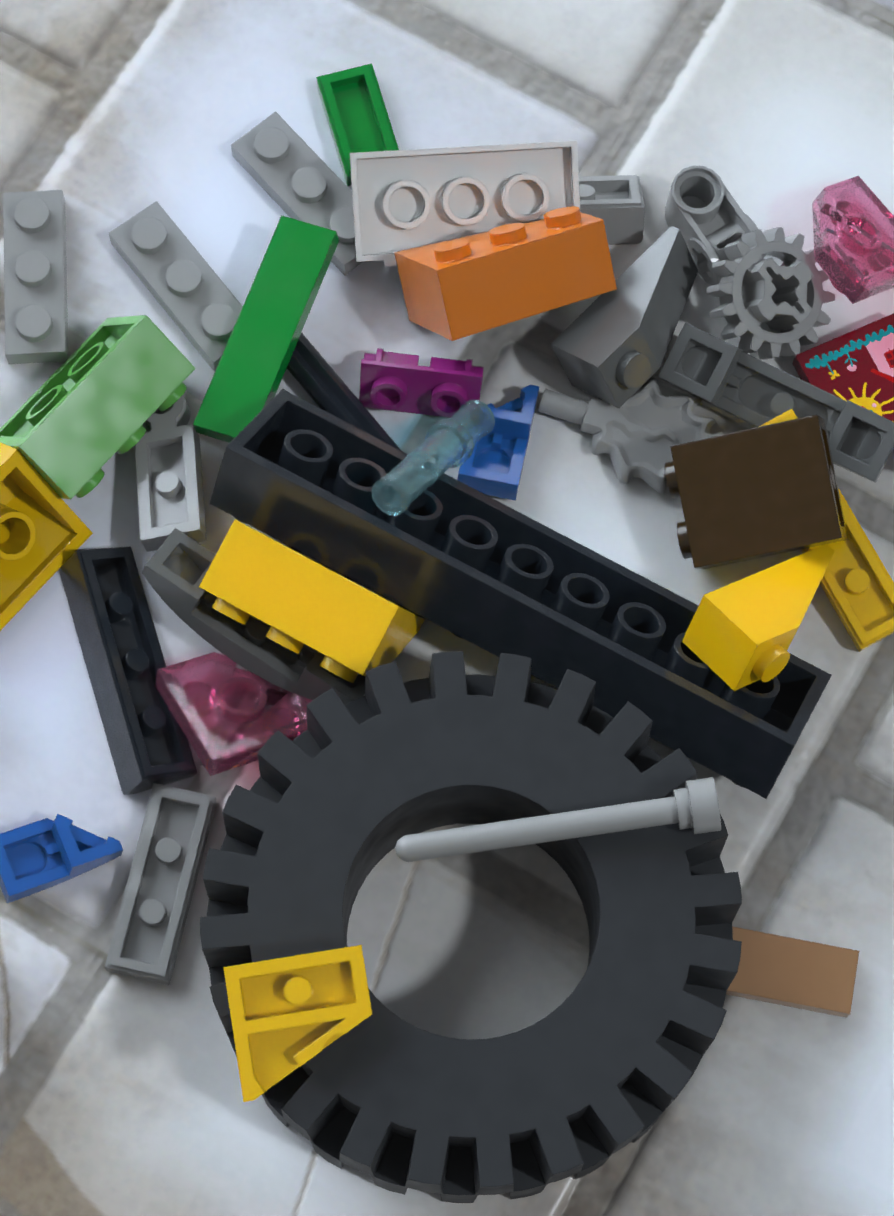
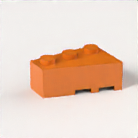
(506, 273)

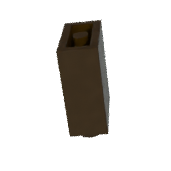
(756, 493)

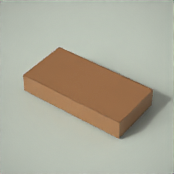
(794, 973)

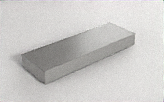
(161, 884)

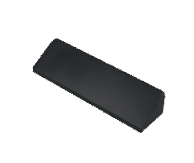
(123, 666)

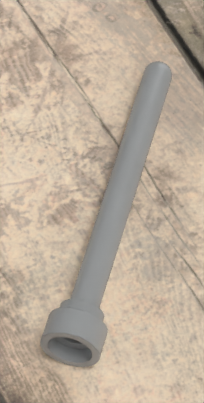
(689, 807)

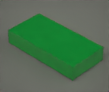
(355, 114)

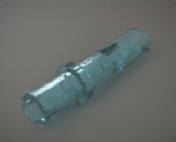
(445, 446)

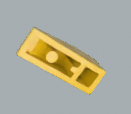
(751, 622)

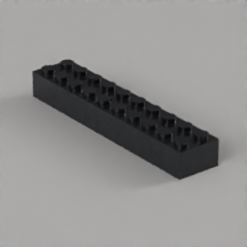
(508, 587)

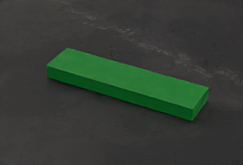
(267, 328)

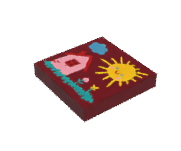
(855, 366)

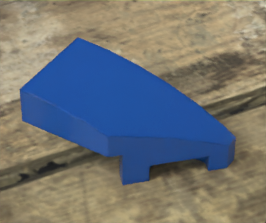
(500, 455)
(48, 855)

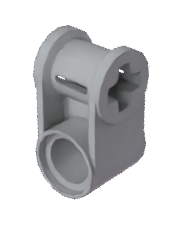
(706, 228)

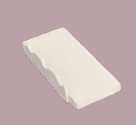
(455, 192)

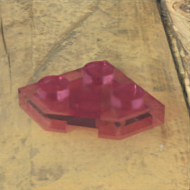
(854, 239)
(228, 709)

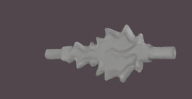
(637, 432)

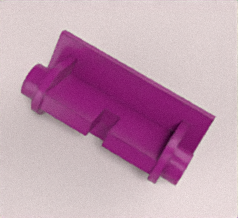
(400, 385)

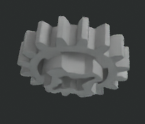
(761, 291)

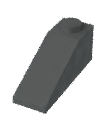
(629, 329)

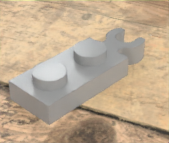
(170, 478)

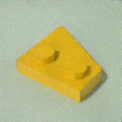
(292, 1011)

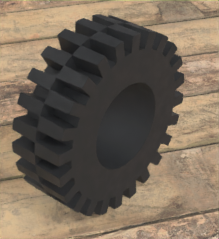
(480, 752)

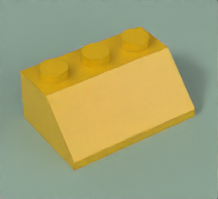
(35, 532)
(306, 604)

